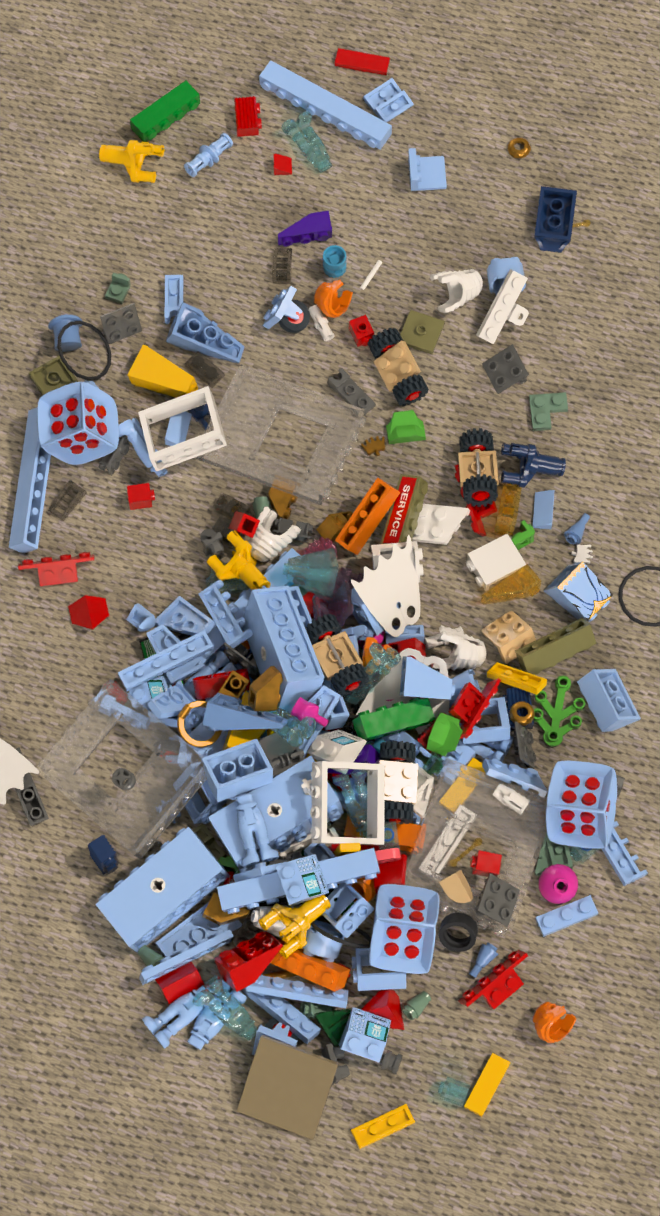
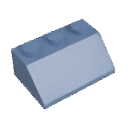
(608, 699)
(237, 770)

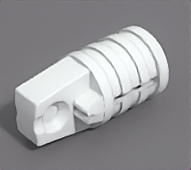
(511, 798)

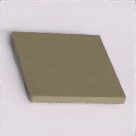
(287, 1087)

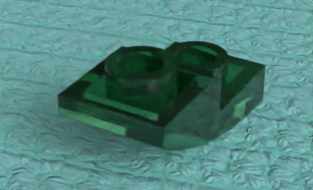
(433, 764)

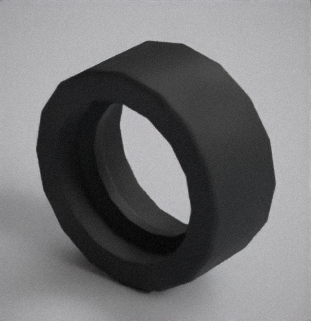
(460, 920)

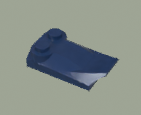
(555, 218)

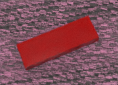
(362, 61)

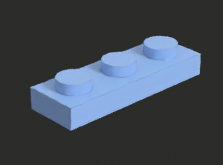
(566, 915)

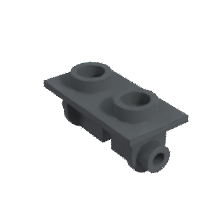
(112, 461)
(284, 524)

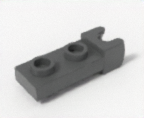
(351, 391)

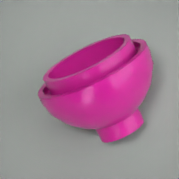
(551, 877)

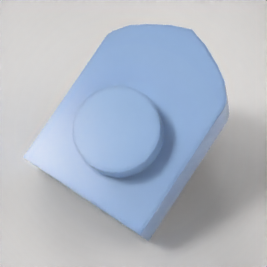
(141, 618)

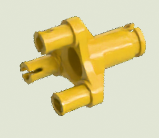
(132, 158)
(240, 566)
(296, 922)

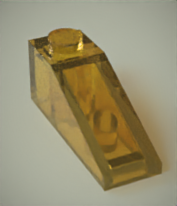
(507, 509)
(516, 586)

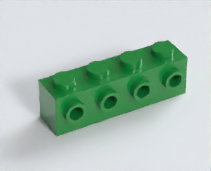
(165, 111)
(394, 719)

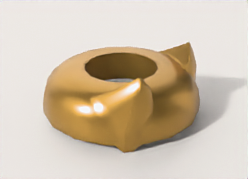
(519, 153)
(522, 720)

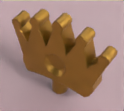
(374, 446)

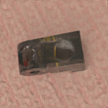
(228, 506)

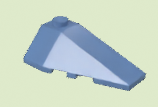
(197, 333)
(229, 714)

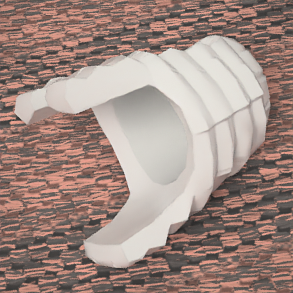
(461, 286)
(266, 544)
(467, 651)

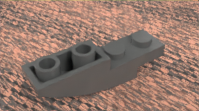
(31, 800)

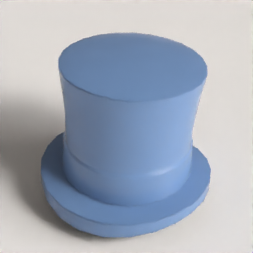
(71, 338)

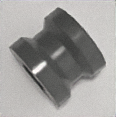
(120, 776)
(391, 1062)

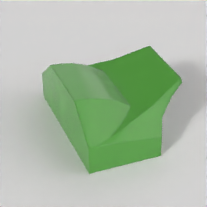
(405, 427)
(444, 735)

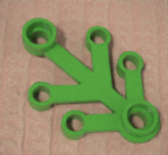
(557, 714)

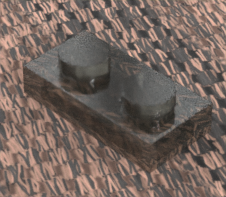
(204, 369)

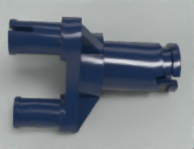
(530, 464)

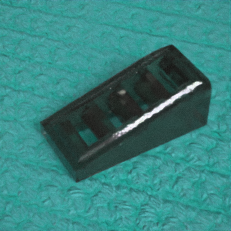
(282, 276)
(66, 491)

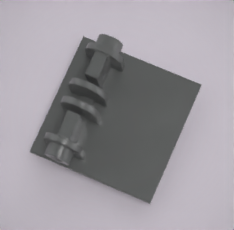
(121, 323)
(505, 369)
(239, 655)
(523, 743)
(280, 753)
(497, 900)

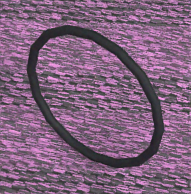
(65, 362)
(621, 595)
(341, 940)

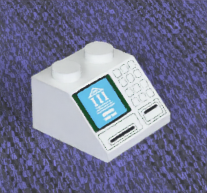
(336, 747)

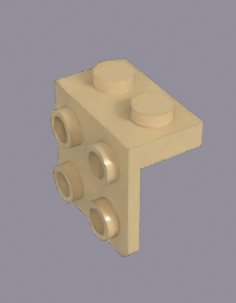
(508, 635)

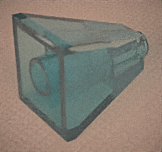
(314, 571)

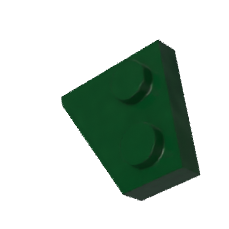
(333, 1023)

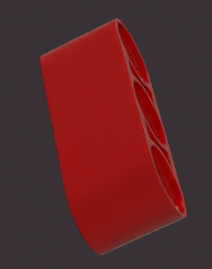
(209, 685)

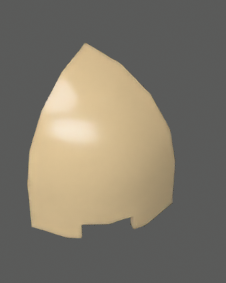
(457, 888)

